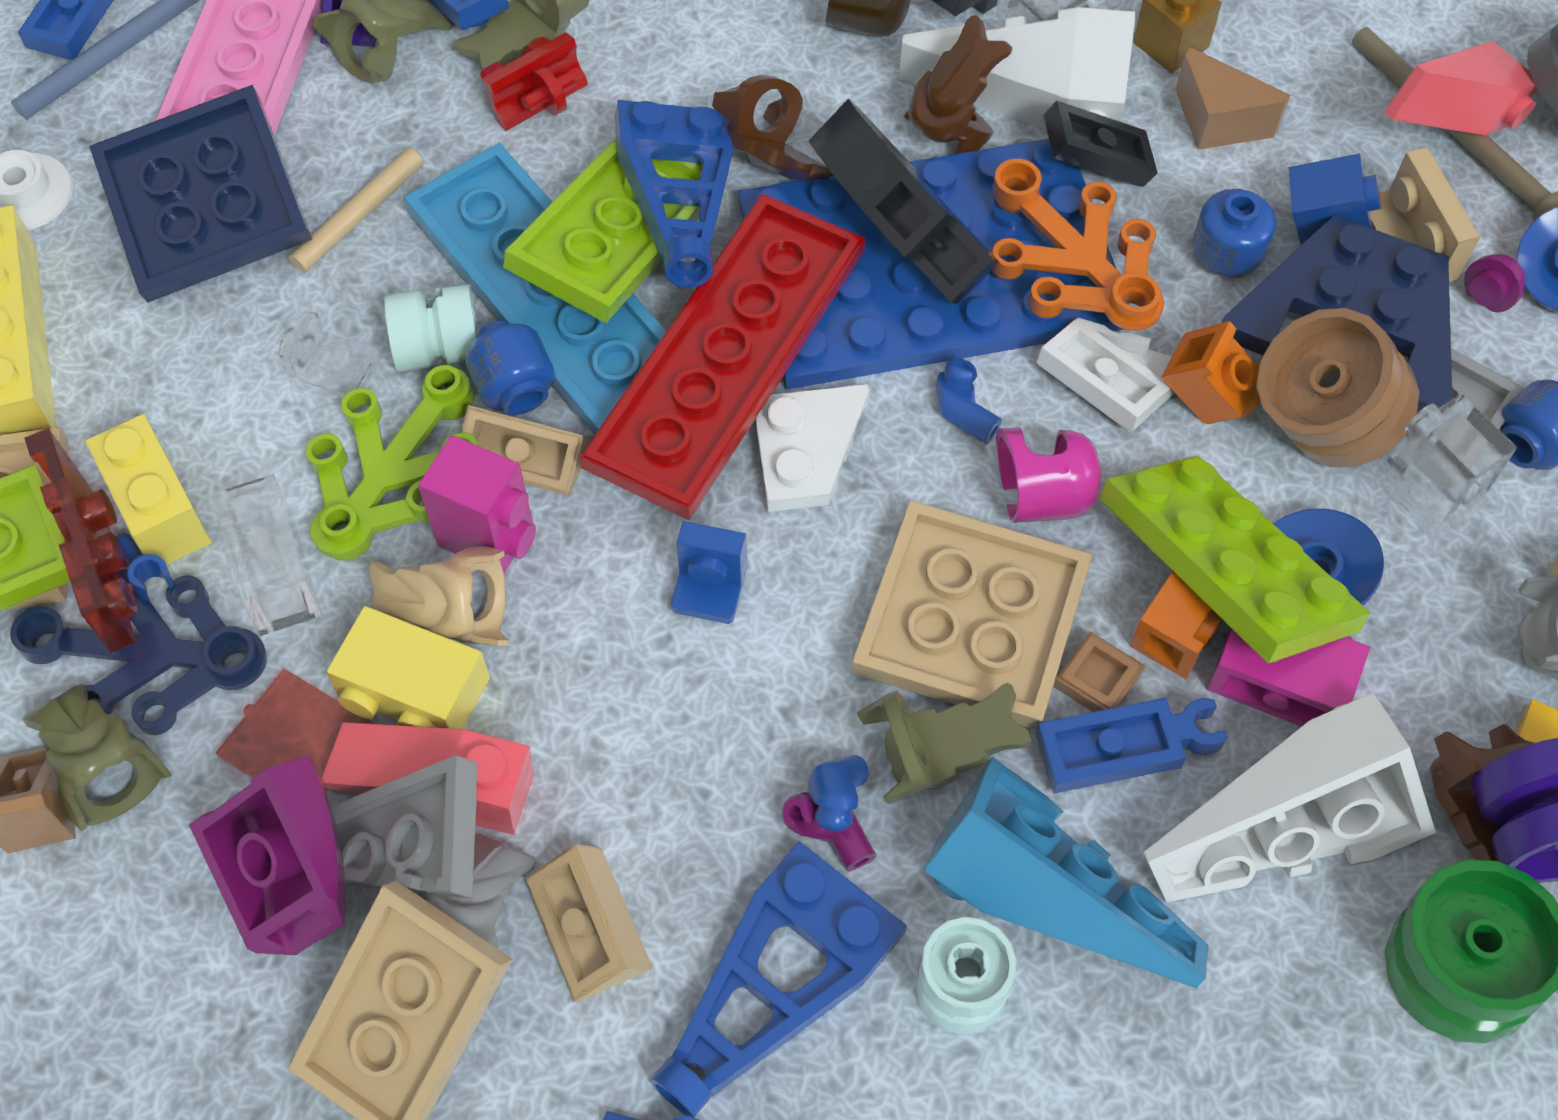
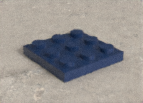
(199, 193)

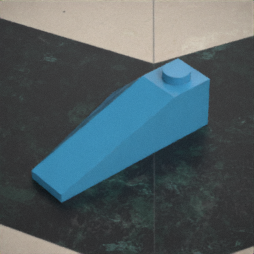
(1023, 868)

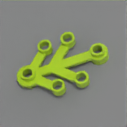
(381, 468)

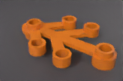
(1077, 253)

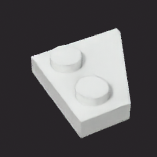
(1109, 370)
(805, 443)

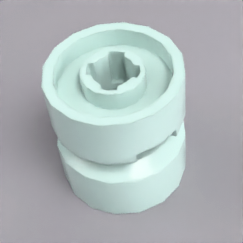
(430, 327)
(965, 975)

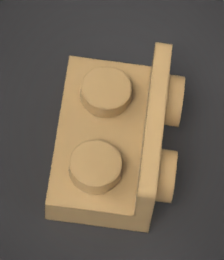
(1426, 211)

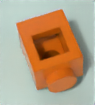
(1213, 374)
(1176, 627)

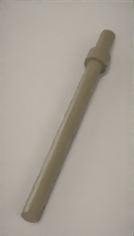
(1481, 146)

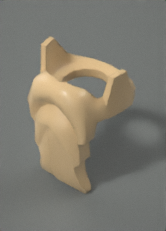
(441, 595)

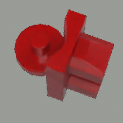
(534, 81)

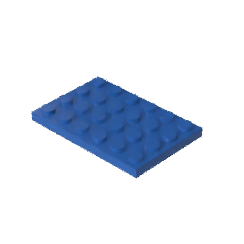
(891, 311)

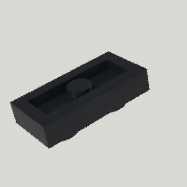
(1100, 144)

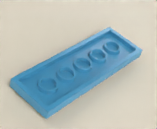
(473, 220)

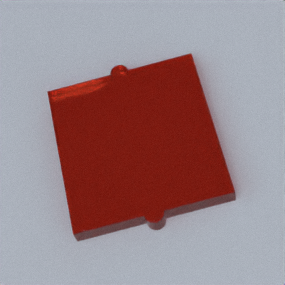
(286, 725)

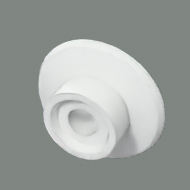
(34, 185)

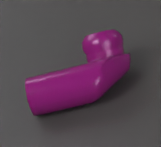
(850, 844)

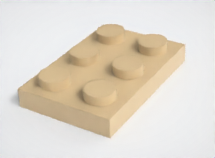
(399, 1010)

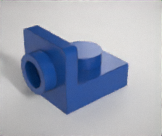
(710, 572)

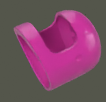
(1049, 485)

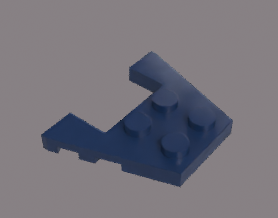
(1368, 273)

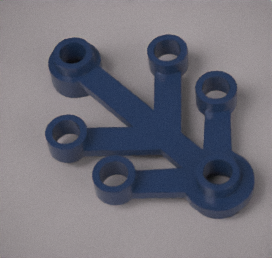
(151, 653)

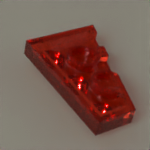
(90, 549)

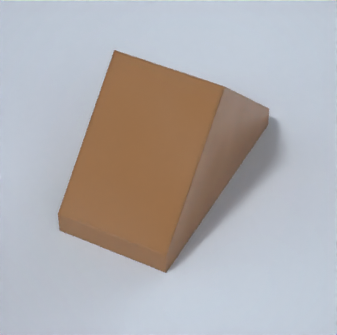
(1227, 104)
(30, 803)

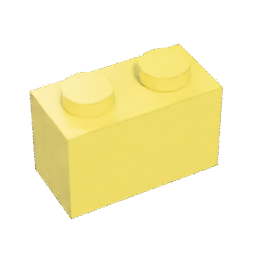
(147, 490)
(406, 673)

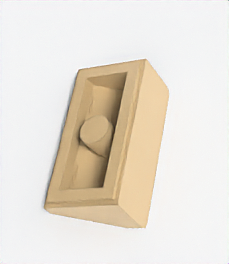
(544, 452)
(587, 921)

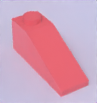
(1467, 92)
(378, 754)

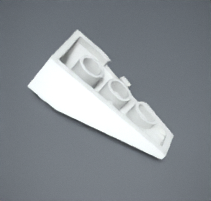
(1065, 59)
(1320, 793)

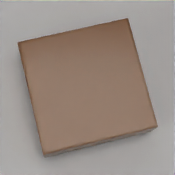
(1098, 674)

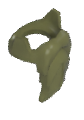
(382, 20)
(518, 26)
(84, 743)
(933, 747)

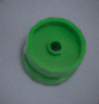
(1475, 951)

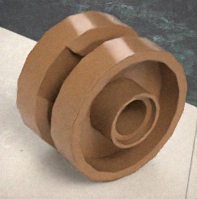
(1338, 387)

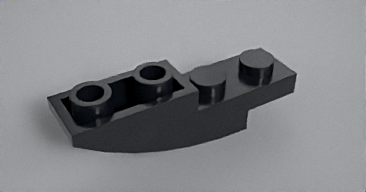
(901, 202)

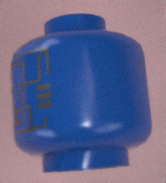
(1234, 232)
(510, 367)
(1533, 425)

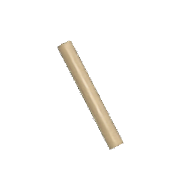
(356, 210)

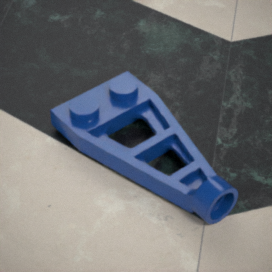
(682, 135)
(825, 912)

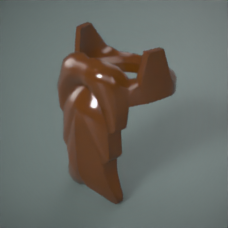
(946, 96)
(768, 146)
(1452, 782)

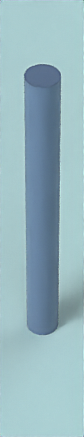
(98, 56)

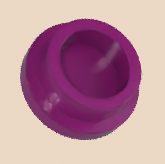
(1495, 282)

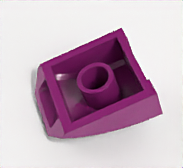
(277, 859)

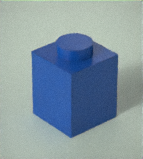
(1331, 189)

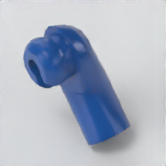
(959, 404)
(834, 790)

